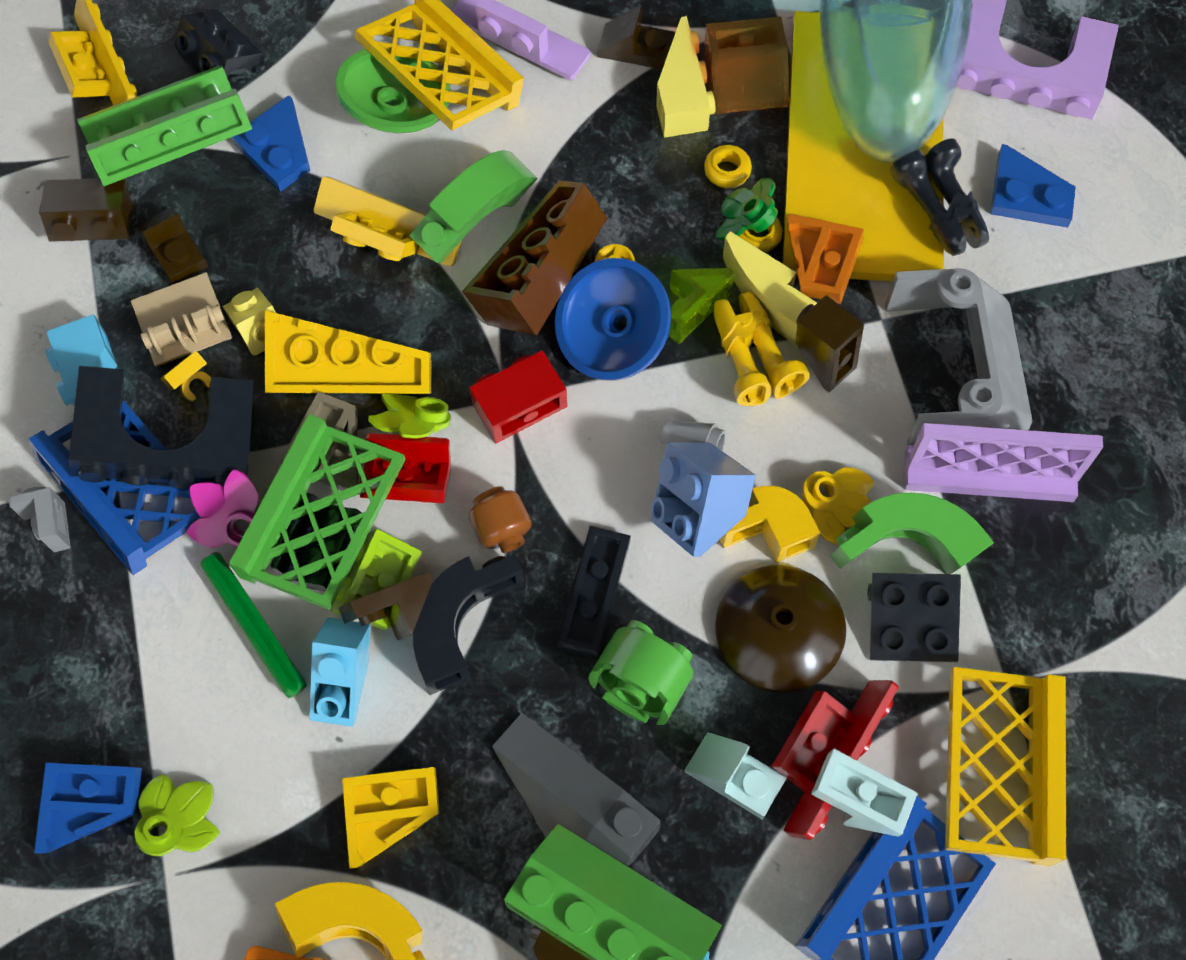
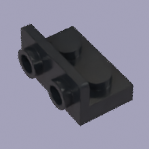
(312, 552)

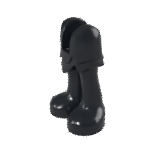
(962, 218)

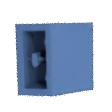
(700, 495)

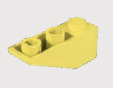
(681, 89)

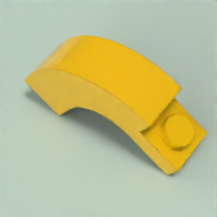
(349, 911)

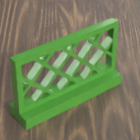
(282, 506)

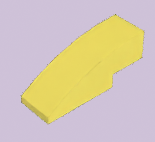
(770, 283)

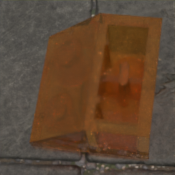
(747, 64)

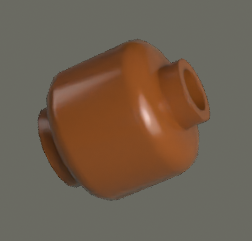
(500, 519)

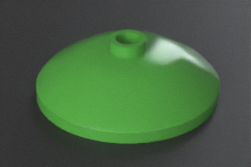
(379, 98)

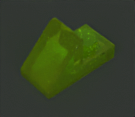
(697, 294)

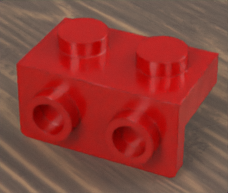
(424, 472)

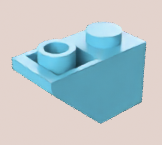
(77, 345)
(338, 671)

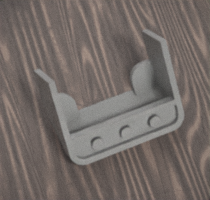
(1000, 391)

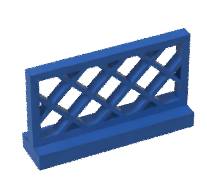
(99, 508)
(869, 870)

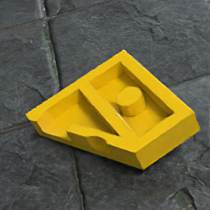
(386, 809)

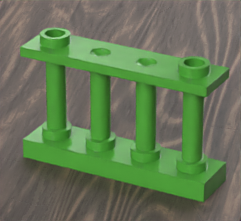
(163, 125)

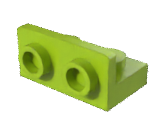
(378, 565)

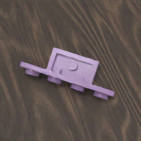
(523, 36)

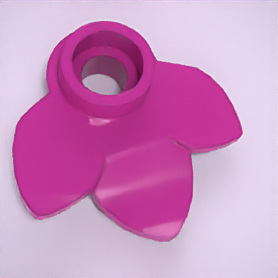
(221, 508)

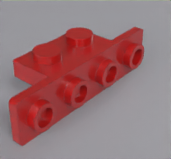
(819, 730)

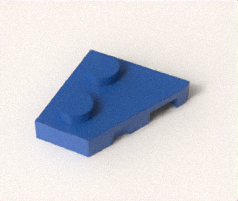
(276, 144)
(1030, 191)
(83, 801)

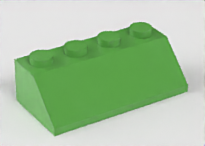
(605, 906)

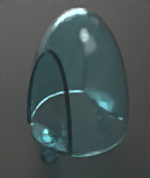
(893, 68)

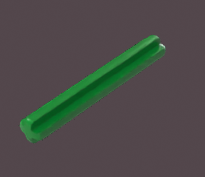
(253, 625)

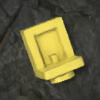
(248, 316)

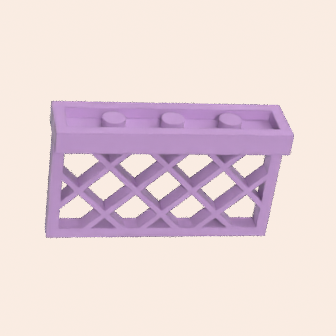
(1002, 464)

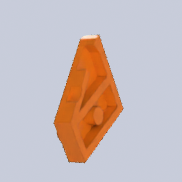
(823, 255)

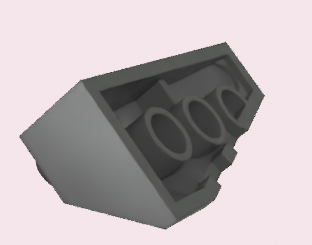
(573, 793)

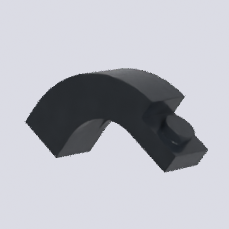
(444, 609)

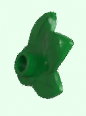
(748, 209)

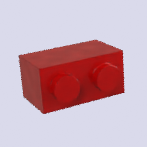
(518, 396)

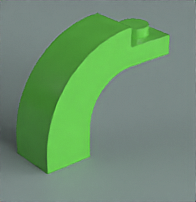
(480, 189)
(926, 519)

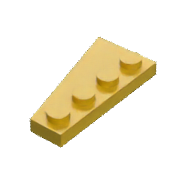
(331, 360)

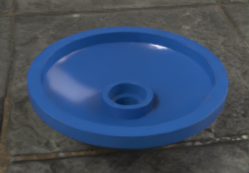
(591, 315)

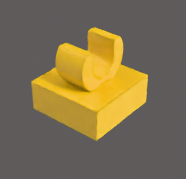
(185, 373)

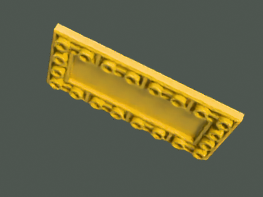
(842, 184)

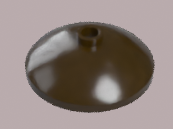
(777, 654)

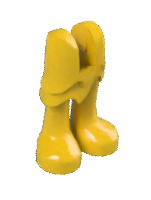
(737, 336)

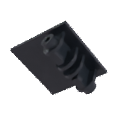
(914, 617)

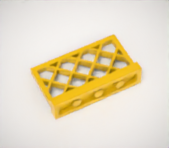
(460, 48)
(1045, 766)

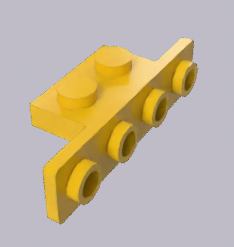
(89, 58)
(371, 220)

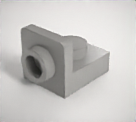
(46, 515)

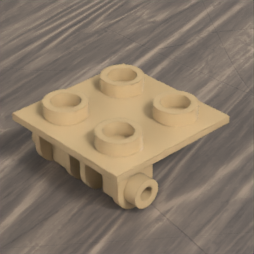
(180, 319)

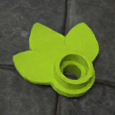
(412, 416)
(180, 811)

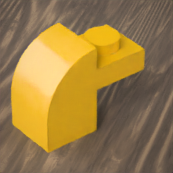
(781, 520)

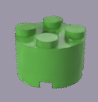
(642, 673)

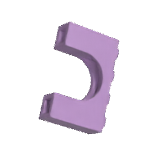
(1068, 87)

